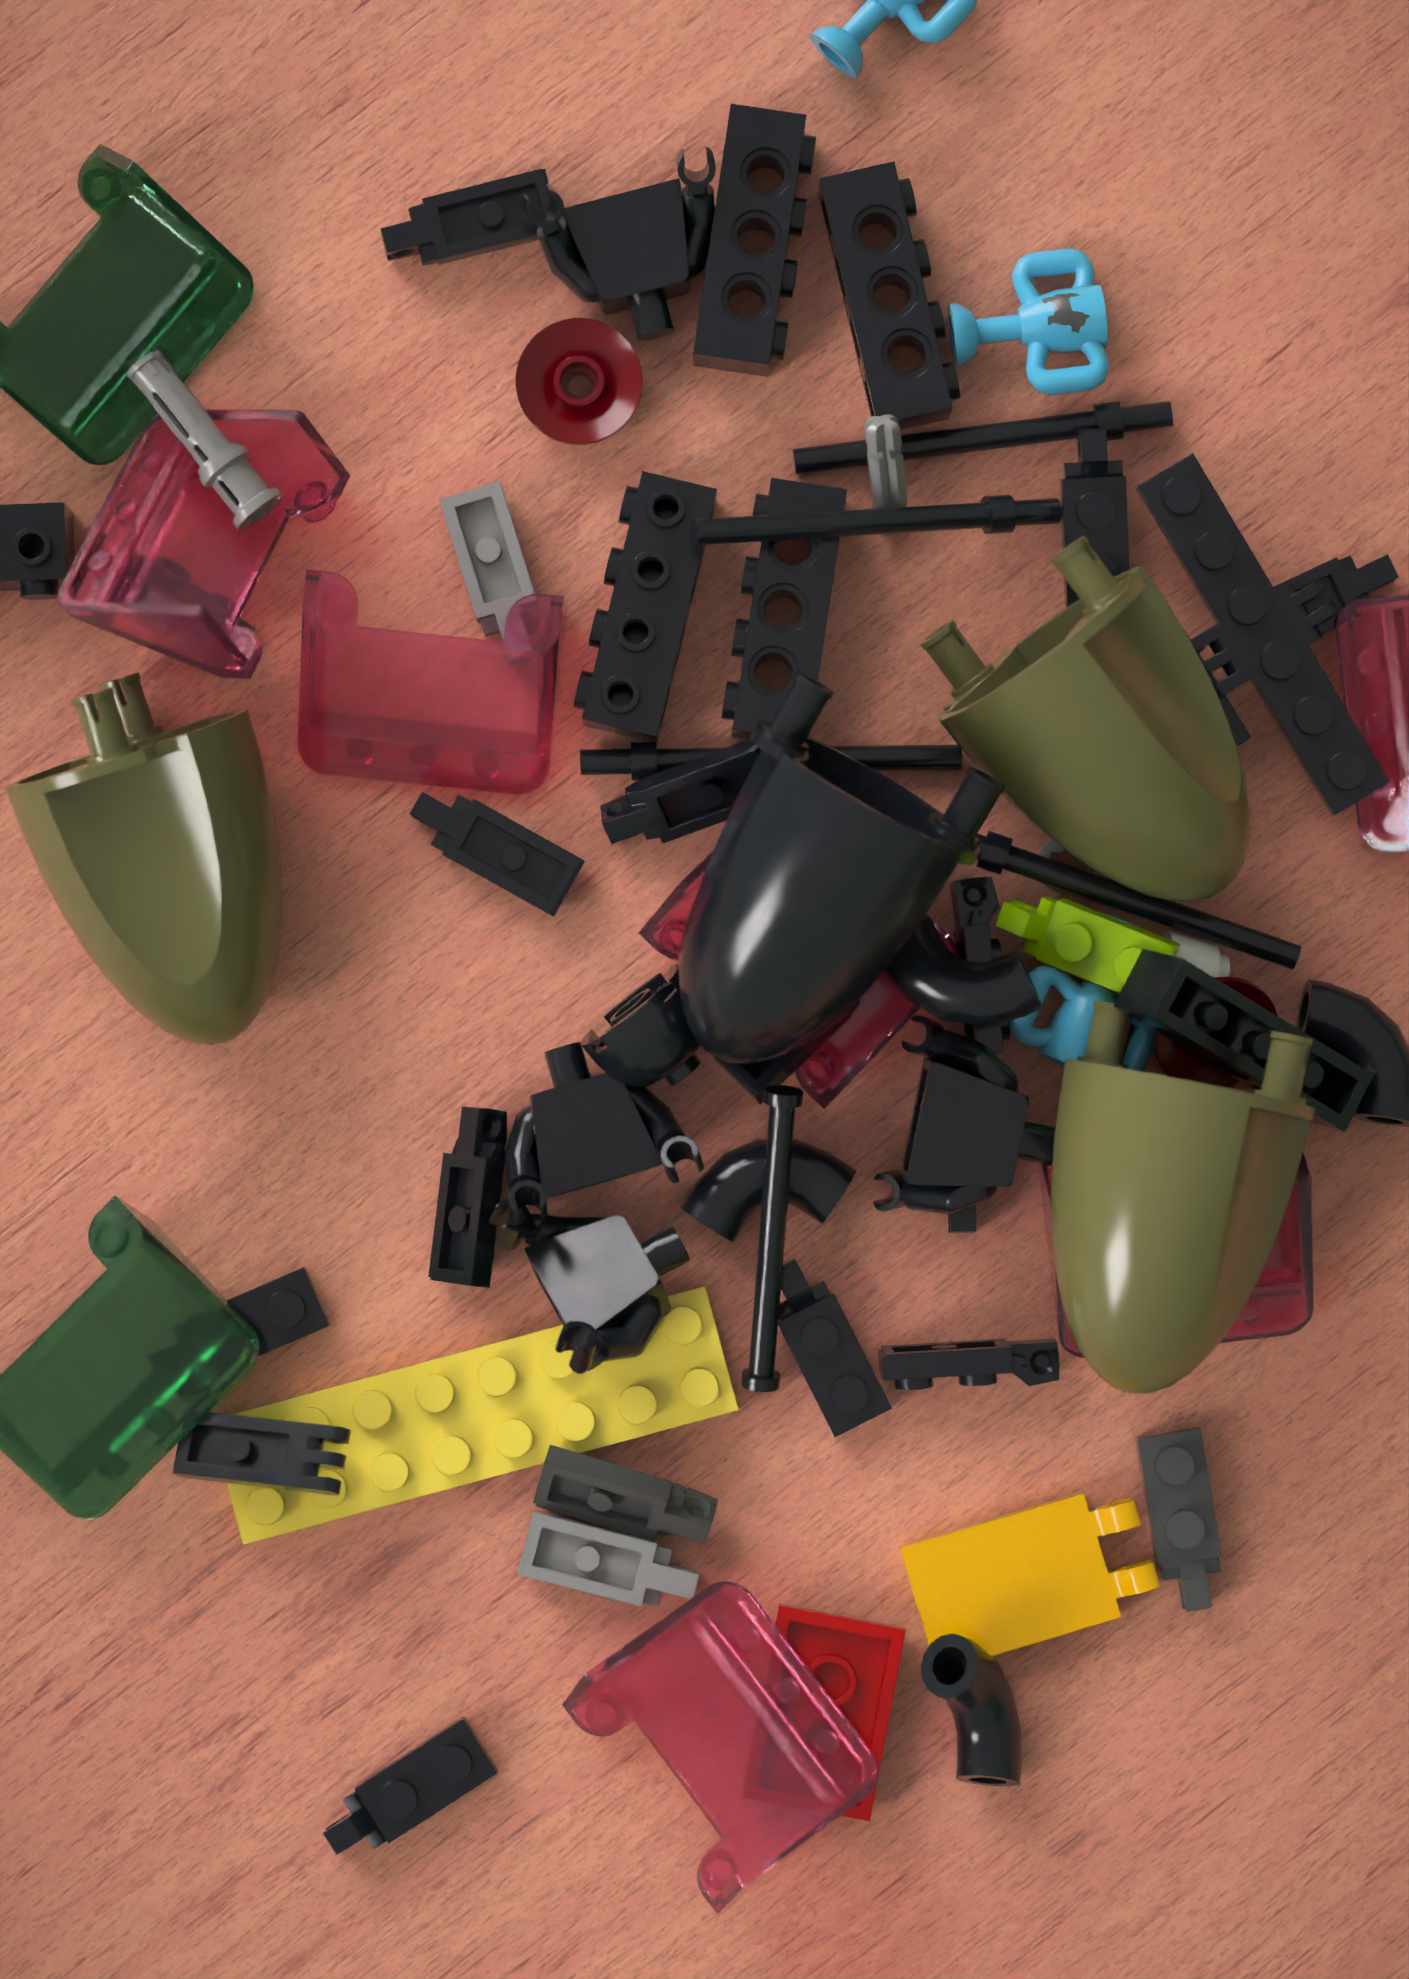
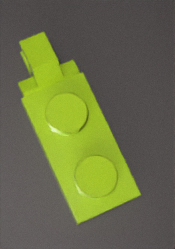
(1081, 939)

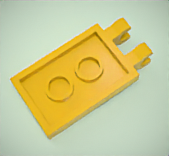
(1025, 1574)

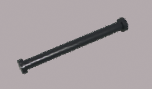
(761, 1372)

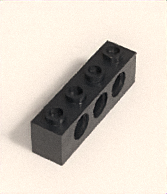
(752, 141)
(849, 205)
(769, 579)
(1234, 1033)

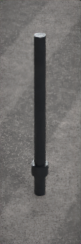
(994, 436)
(993, 514)
(647, 759)
(999, 854)

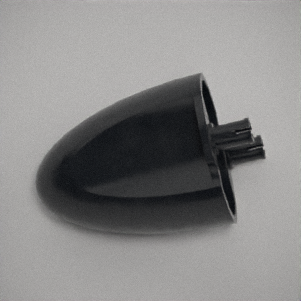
(813, 887)

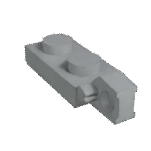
(487, 553)
(602, 1562)

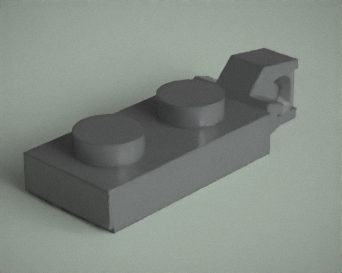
(622, 1497)
(1180, 1512)

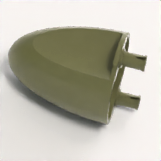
(1108, 734)
(164, 860)
(1167, 1202)

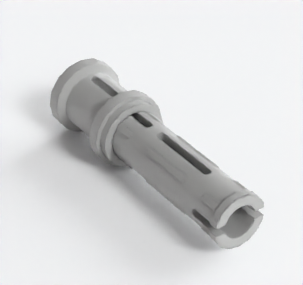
(221, 462)

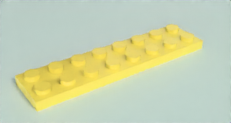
(491, 1416)

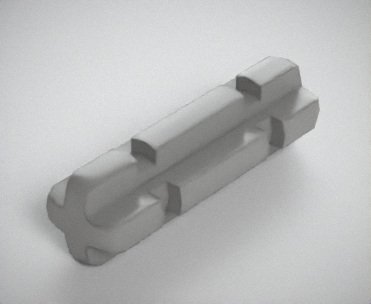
(885, 462)

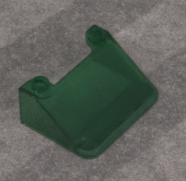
(128, 288)
(121, 1368)

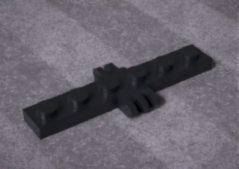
(1262, 635)

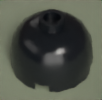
(646, 1036)

